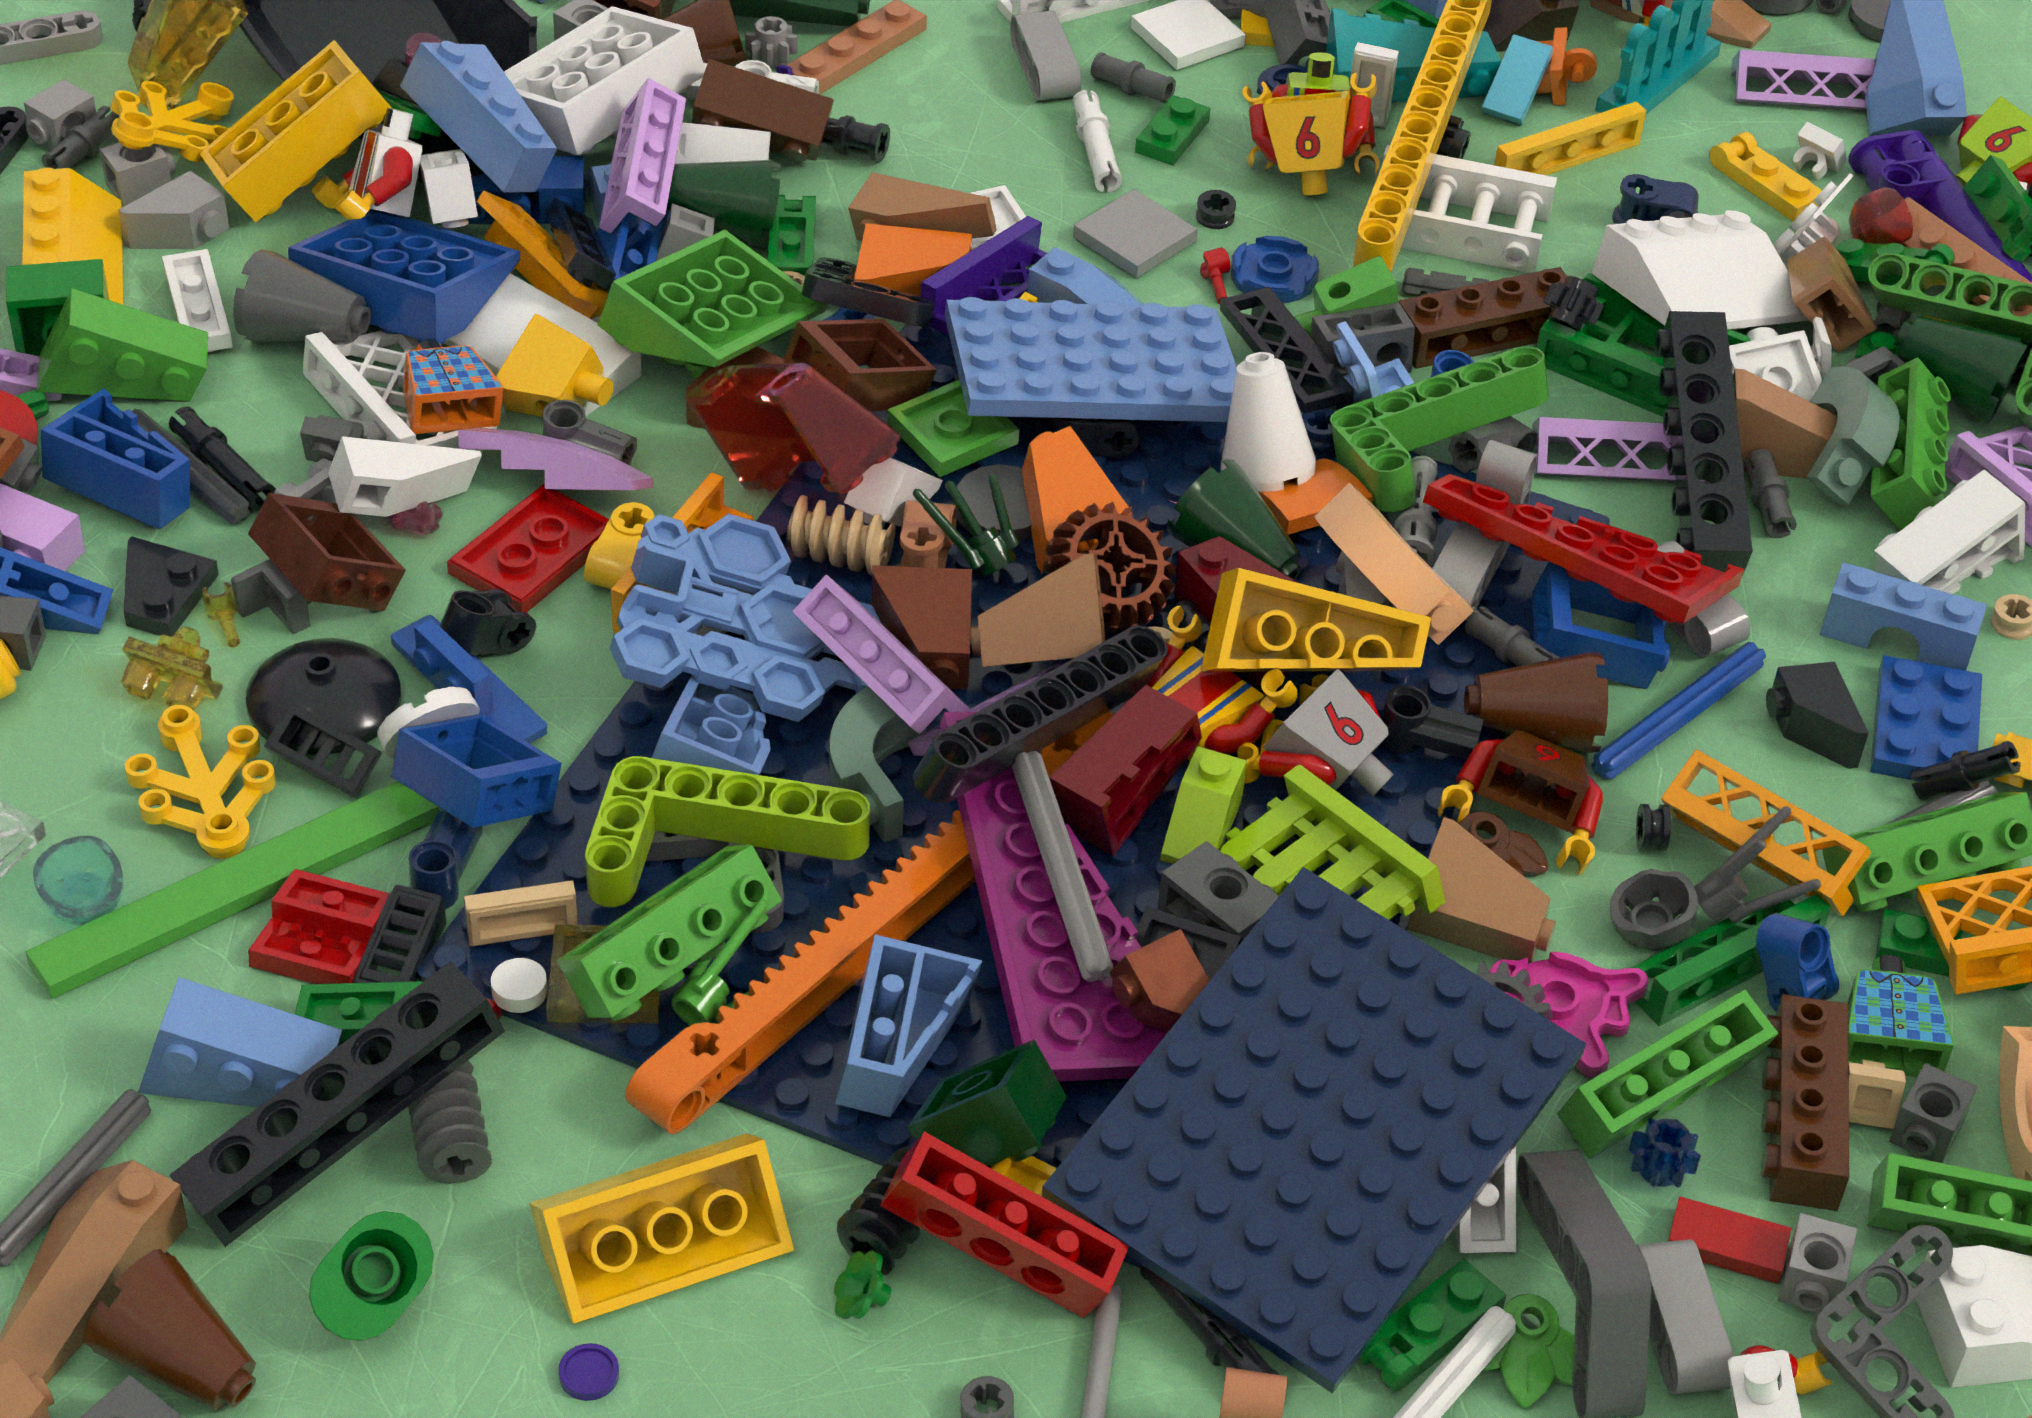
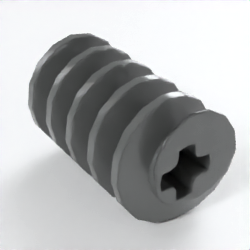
(451, 1129)

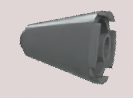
(291, 301)

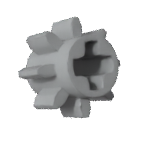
(771, 41)

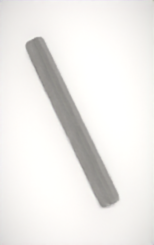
(1062, 867)

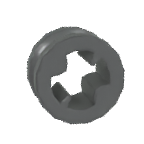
(987, 1388)

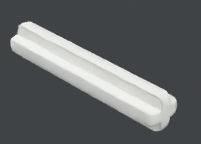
(1460, 1366)

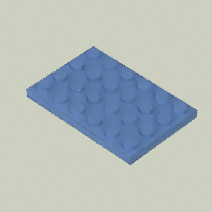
(1091, 360)

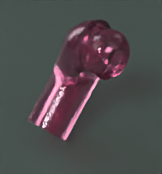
(418, 521)

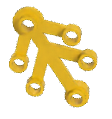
(139, 130)
(219, 829)

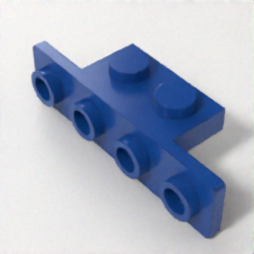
(451, 666)

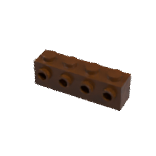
(1481, 316)
(1807, 1103)

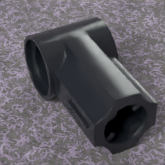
(1418, 723)

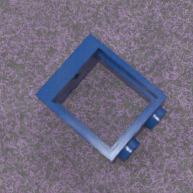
(1625, 658)
(476, 770)

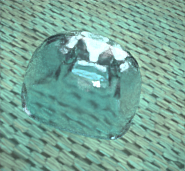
(83, 893)

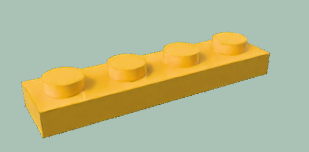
(1575, 141)

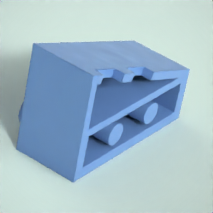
(900, 1018)
(230, 1048)

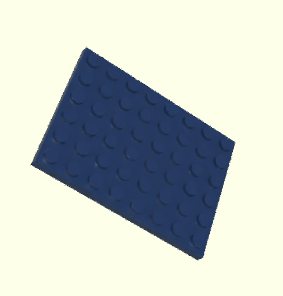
(1315, 1126)

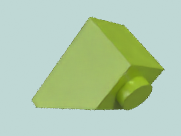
(1205, 803)

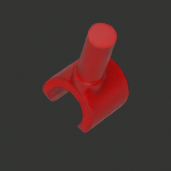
(1216, 263)

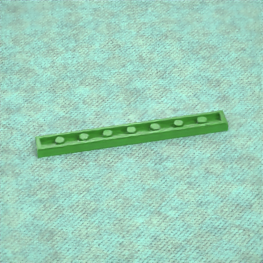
(227, 888)

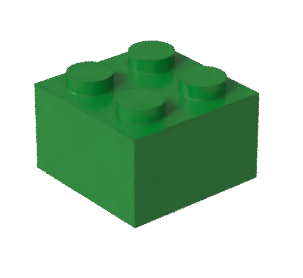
(39, 292)

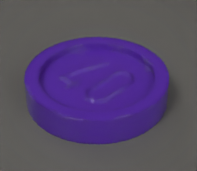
(588, 1372)

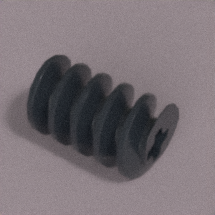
(873, 1227)

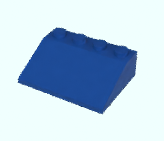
(409, 271)

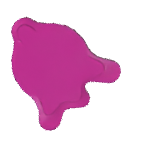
(1585, 1000)

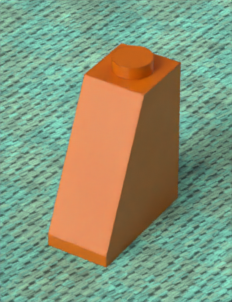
(906, 255)
(1058, 481)

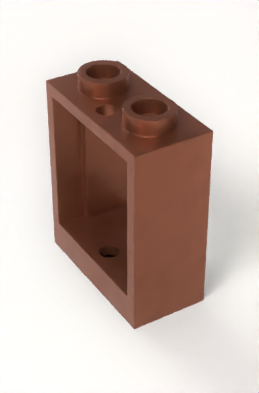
(839, 346)
(329, 556)

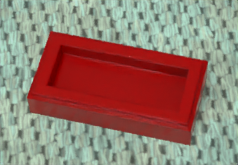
(1732, 1239)

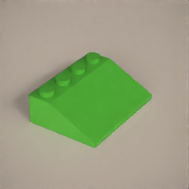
(705, 303)

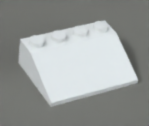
(597, 68)
(1698, 267)

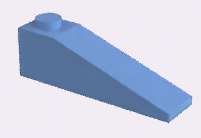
(1916, 73)
(1075, 280)
(715, 730)

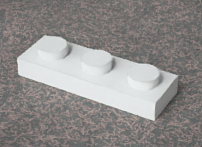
(197, 296)

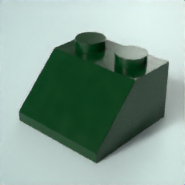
(994, 1106)

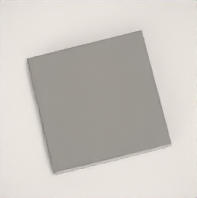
(1135, 233)

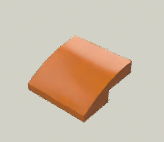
(1300, 503)

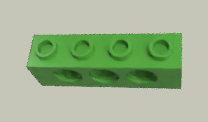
(1666, 1073)
(1959, 1201)

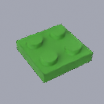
(945, 434)

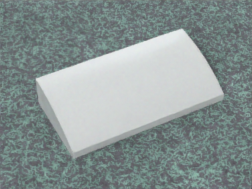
(508, 314)

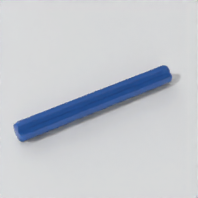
(1678, 711)

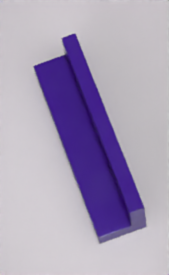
(985, 268)

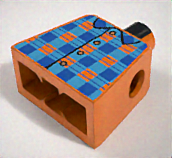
(449, 389)

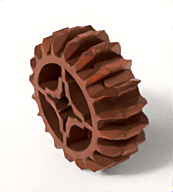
(1125, 556)

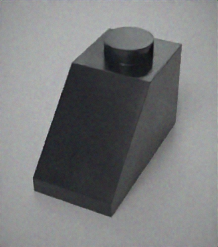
(1818, 712)

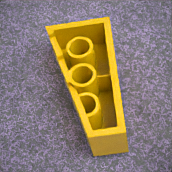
(1296, 627)

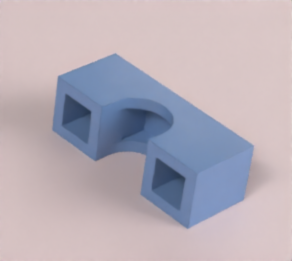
(1870, 600)

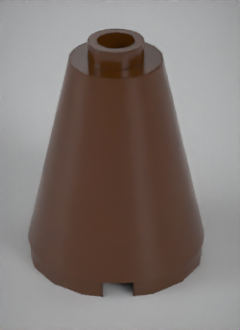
(714, 30)
(1547, 699)
(171, 1334)

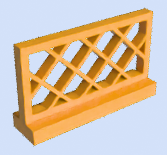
(1994, 955)

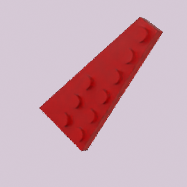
(1590, 550)

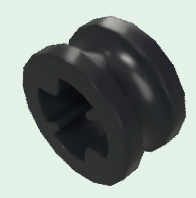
(1216, 200)
(1653, 827)

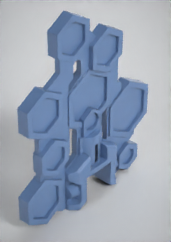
(778, 647)

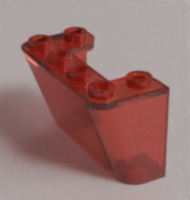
(787, 415)

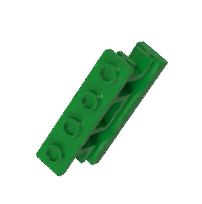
(1600, 354)

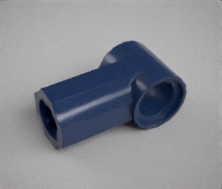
(442, 857)

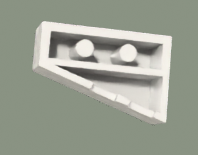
(1957, 536)

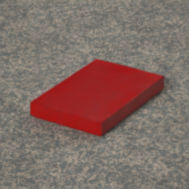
(530, 548)

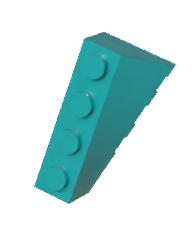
(1412, 43)

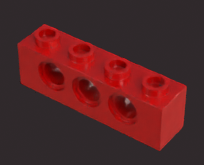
(1004, 1225)

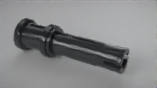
(852, 136)

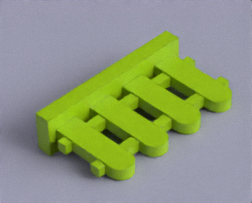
(1337, 831)

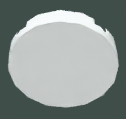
(440, 706)

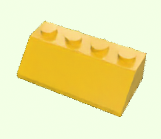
(295, 132)
(72, 221)
(662, 1226)

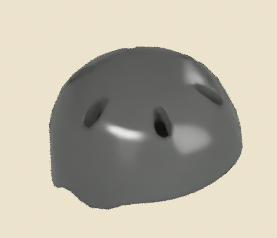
(1652, 922)

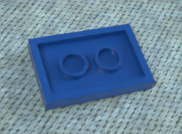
(1923, 715)

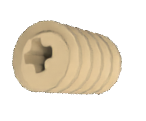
(838, 538)

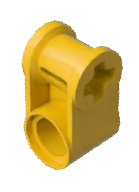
(616, 545)

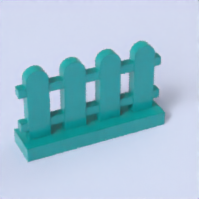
(1662, 55)

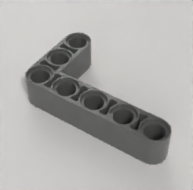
(1604, 1274)

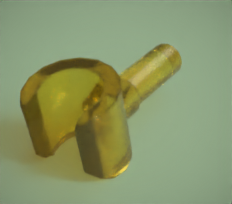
(222, 608)

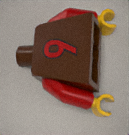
(1535, 781)

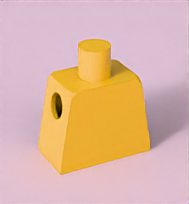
(551, 367)

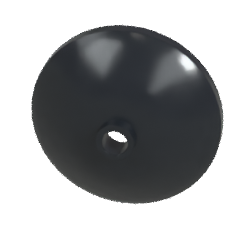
(329, 678)

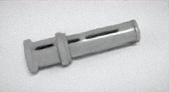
(1420, 518)

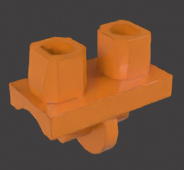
(1574, 65)

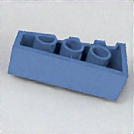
(480, 112)

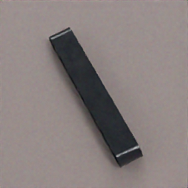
(1038, 714)

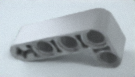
(1468, 556)

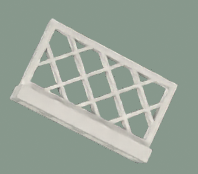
(353, 398)

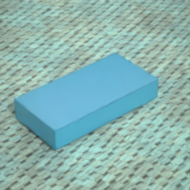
(1517, 79)

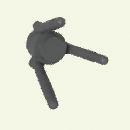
(1723, 889)

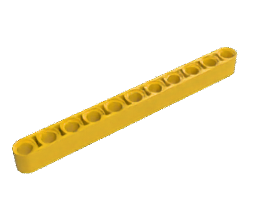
(1420, 131)

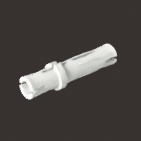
(1093, 131)

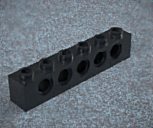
(1704, 341)
(337, 1103)

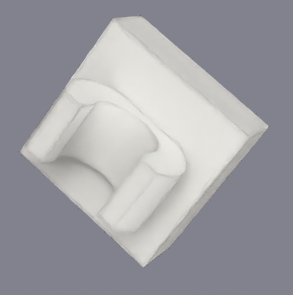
(1820, 147)

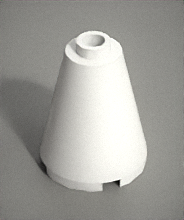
(1266, 426)

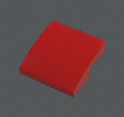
(317, 929)

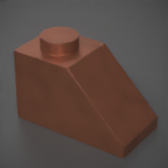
(1159, 980)

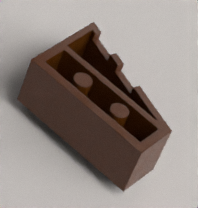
(758, 103)

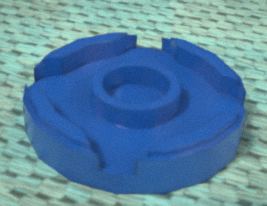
(1275, 264)

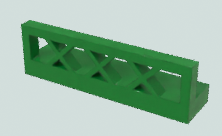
(1717, 966)

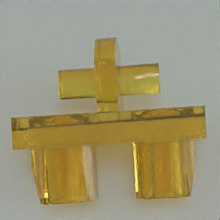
(175, 661)

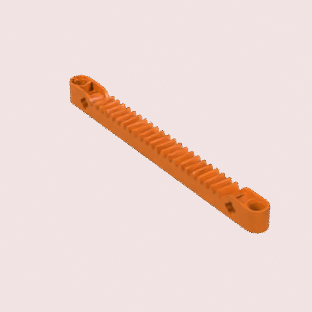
(713, 1058)

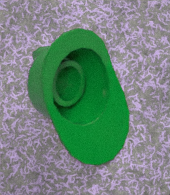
(371, 1276)

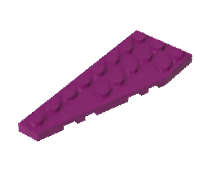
(1046, 998)

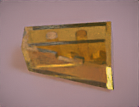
(180, 41)

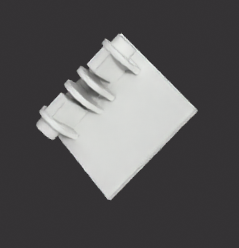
(1810, 224)

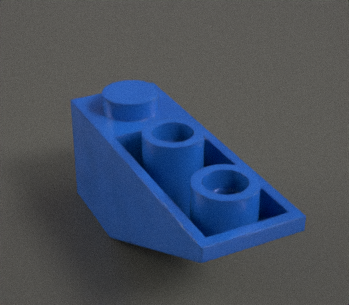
(561, 180)

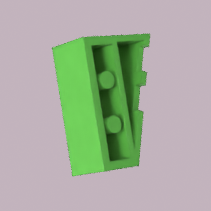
(122, 351)

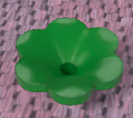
(861, 1285)

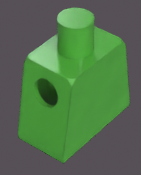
(1352, 289)

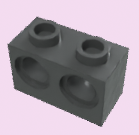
(1381, 330)

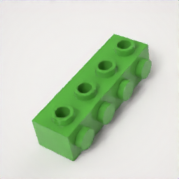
(1916, 466)
(1938, 847)
(668, 933)

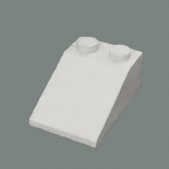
(1981, 1316)

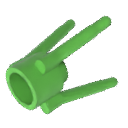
(704, 990)

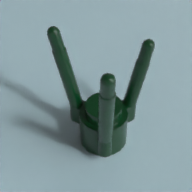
(990, 549)

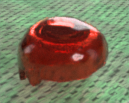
(1881, 218)

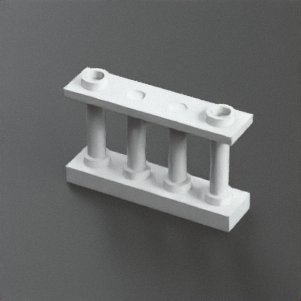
(1485, 190)

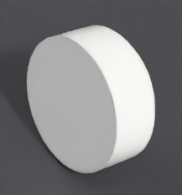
(519, 985)

